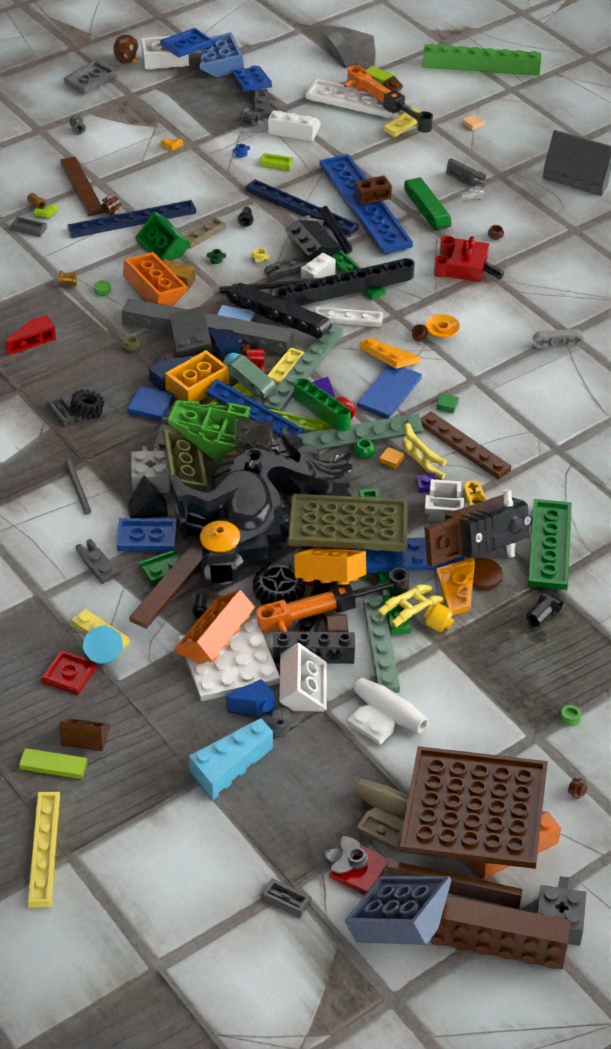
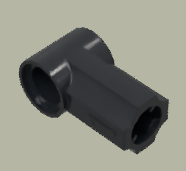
(545, 607)

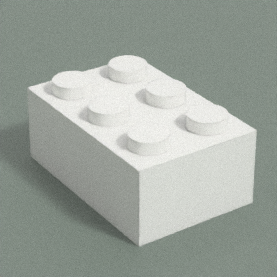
(158, 57)

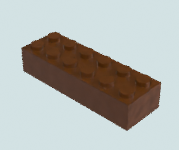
(503, 932)

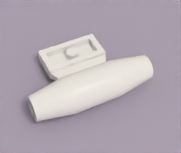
(383, 711)

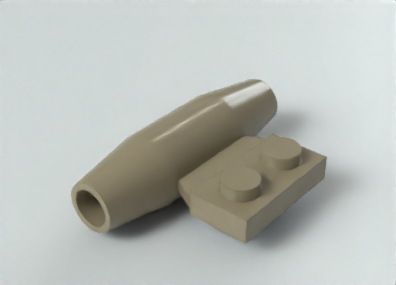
(386, 818)

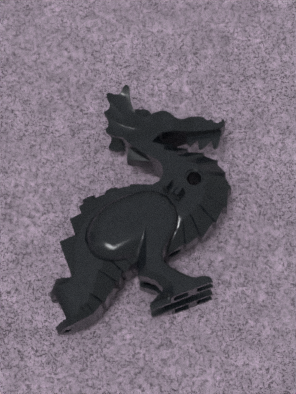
(249, 497)

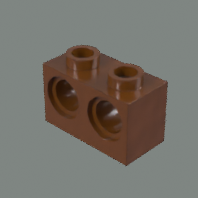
(373, 190)

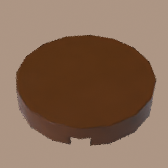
(486, 574)

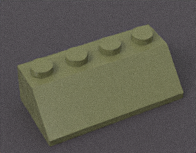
(185, 460)

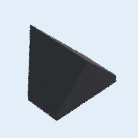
(147, 501)

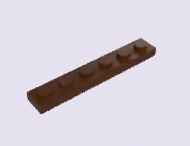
(465, 445)

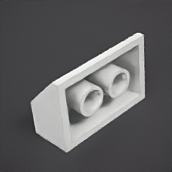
(293, 126)
(303, 680)

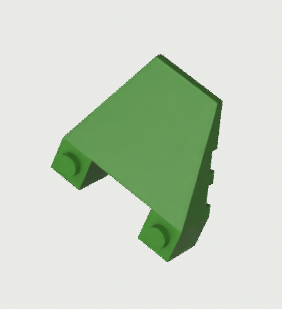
(208, 425)

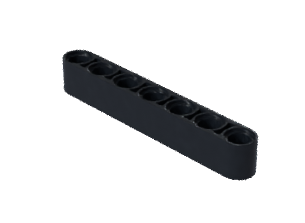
(279, 310)

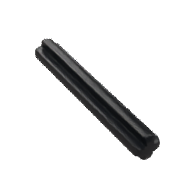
(336, 230)

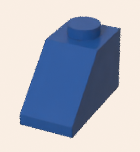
(251, 699)

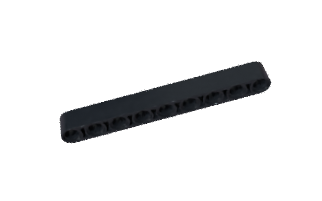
(347, 282)

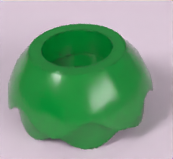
(364, 448)

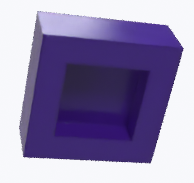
(423, 482)

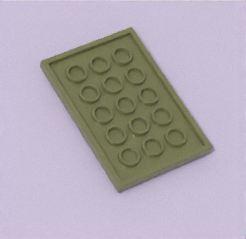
(348, 522)

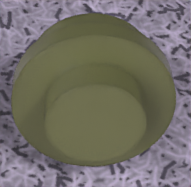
(131, 343)

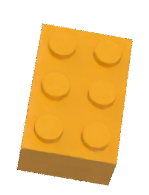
(195, 376)
(330, 565)

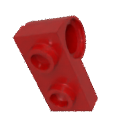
(256, 356)

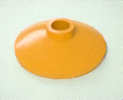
(443, 325)
(220, 536)

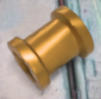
(68, 278)

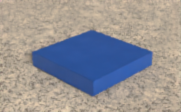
(151, 403)

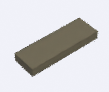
(204, 231)

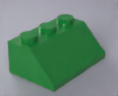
(162, 238)

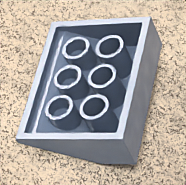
(400, 910)

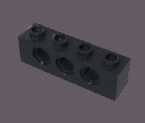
(329, 646)

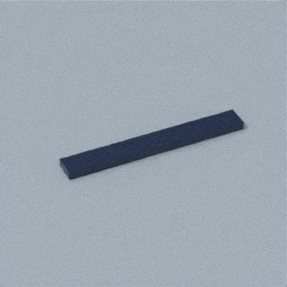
(297, 205)
(129, 219)

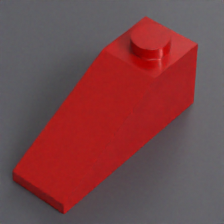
(32, 334)

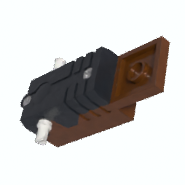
(479, 529)

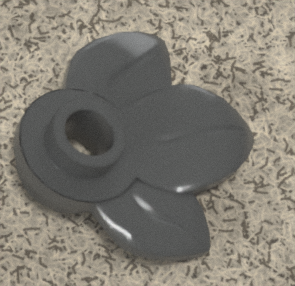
(281, 721)

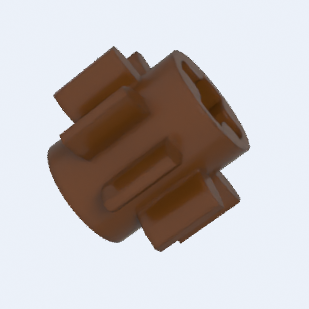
(111, 205)

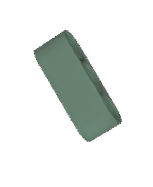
(251, 377)

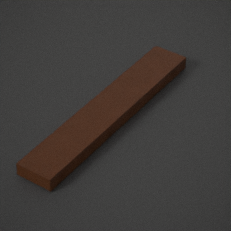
(81, 186)
(168, 587)
(463, 885)

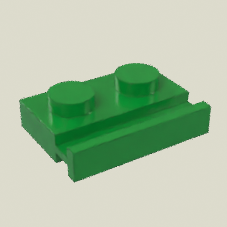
(158, 566)

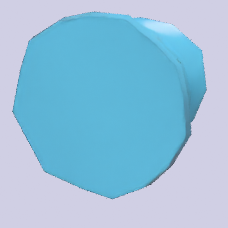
(102, 645)

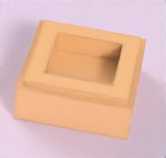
(473, 122)

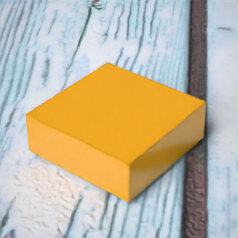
(391, 457)

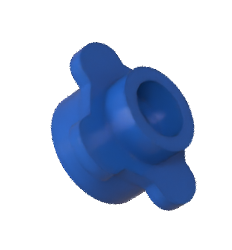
(241, 150)

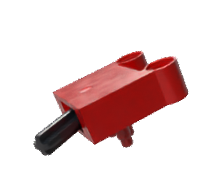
(467, 260)

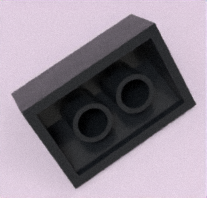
(311, 239)

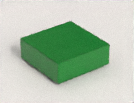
(447, 403)

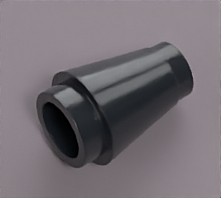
(245, 217)

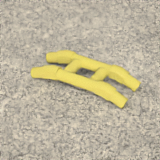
(428, 455)
(410, 610)

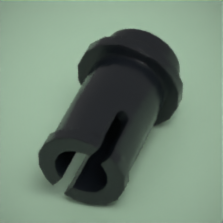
(200, 604)

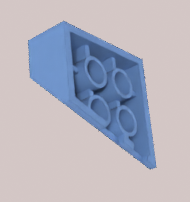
(221, 56)

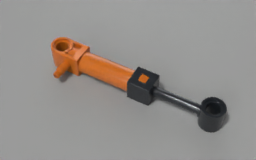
(392, 100)
(339, 598)

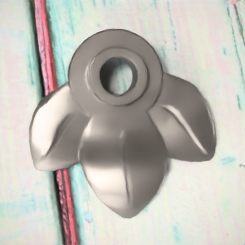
(345, 857)

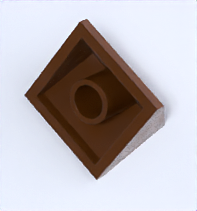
(83, 734)

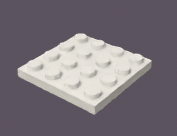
(238, 664)

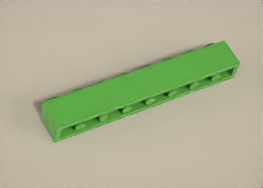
(482, 59)

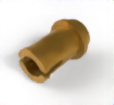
(36, 201)

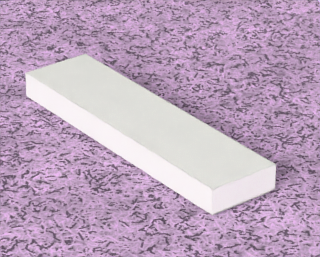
(352, 317)

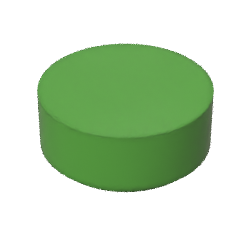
(102, 288)
(570, 715)

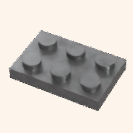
(90, 76)

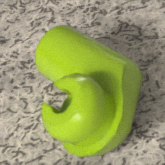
(47, 212)

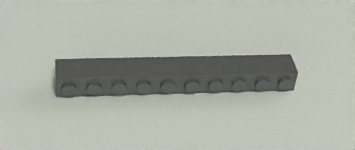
(256, 335)

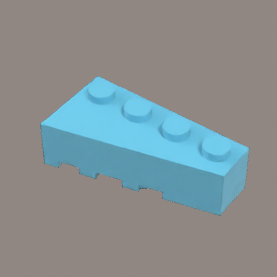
(227, 758)

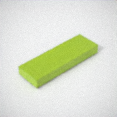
(53, 763)

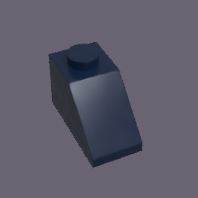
(226, 341)

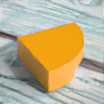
(172, 144)

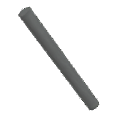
(78, 487)

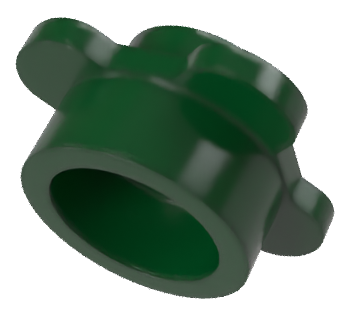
(216, 256)

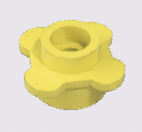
(259, 255)

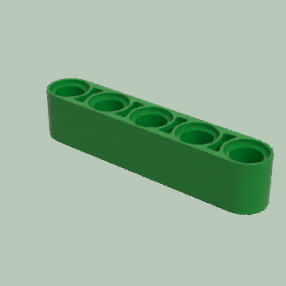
(427, 203)
(322, 404)

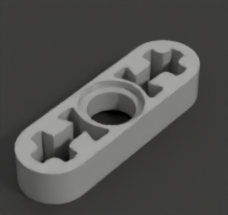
(545, 335)

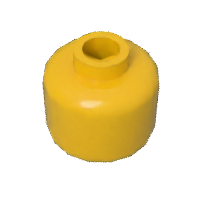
(438, 617)

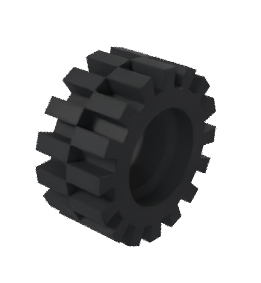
(86, 404)

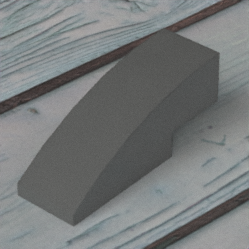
(339, 48)

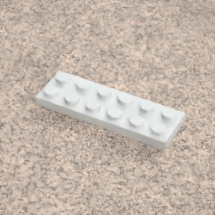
(349, 97)

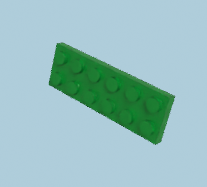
(550, 544)

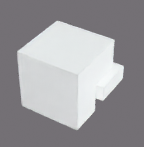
(443, 499)

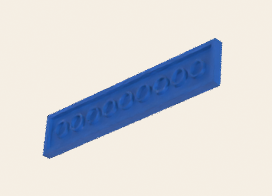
(374, 217)

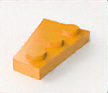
(389, 354)
(457, 584)

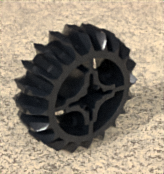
(278, 584)

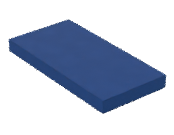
(389, 391)

